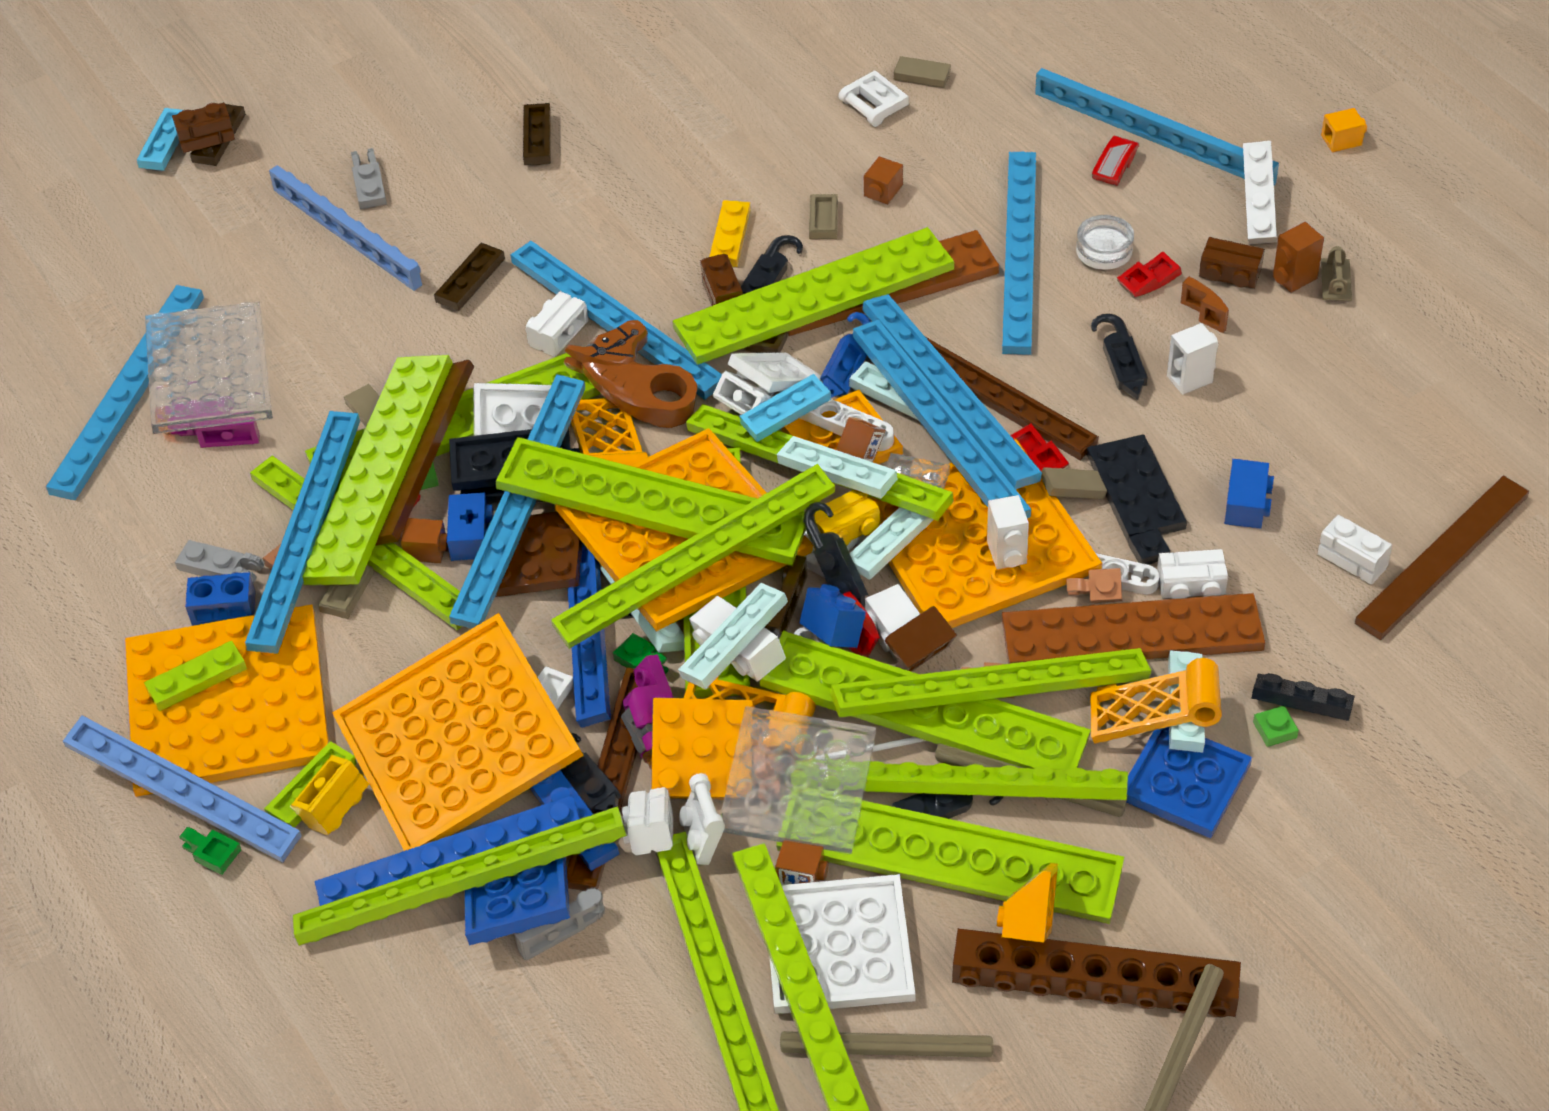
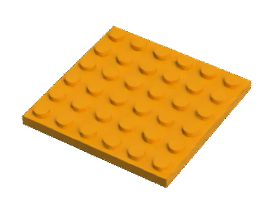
(626, 546)
(954, 567)
(239, 727)
(456, 735)

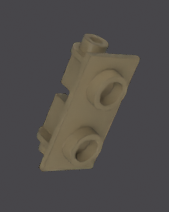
(1336, 276)

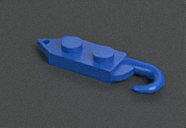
(844, 361)

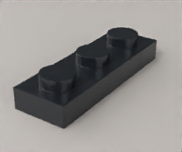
(1303, 696)

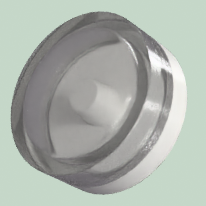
(1105, 242)

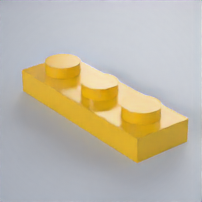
(731, 230)

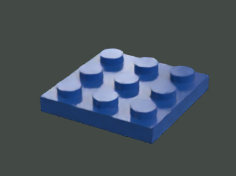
(1186, 785)
(517, 903)

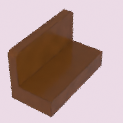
(920, 639)

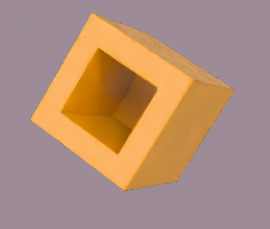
(1343, 129)

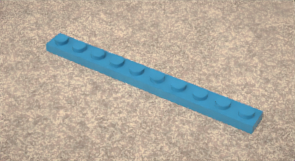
(1143, 123)
(1019, 254)
(611, 313)
(958, 396)
(113, 409)
(934, 414)
(513, 511)
(301, 533)

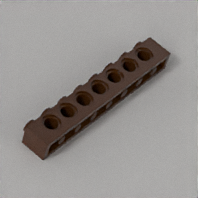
(1083, 959)

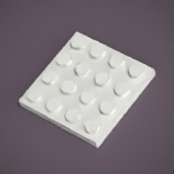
(853, 940)

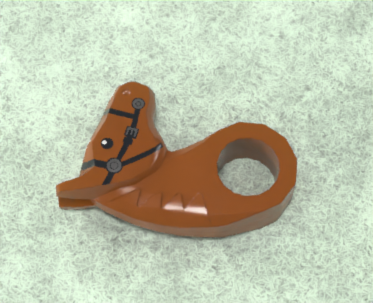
(630, 385)

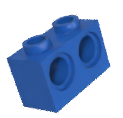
(219, 597)

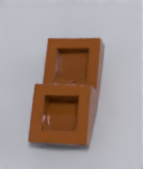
(1202, 299)

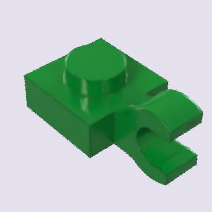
(634, 650)
(211, 851)

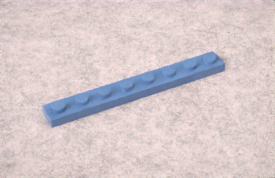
(346, 228)
(182, 788)

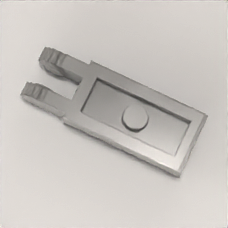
(368, 181)
(212, 560)
(583, 912)

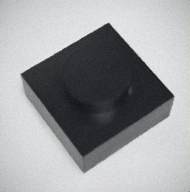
(1147, 546)

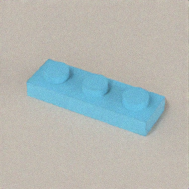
(160, 143)
(785, 407)

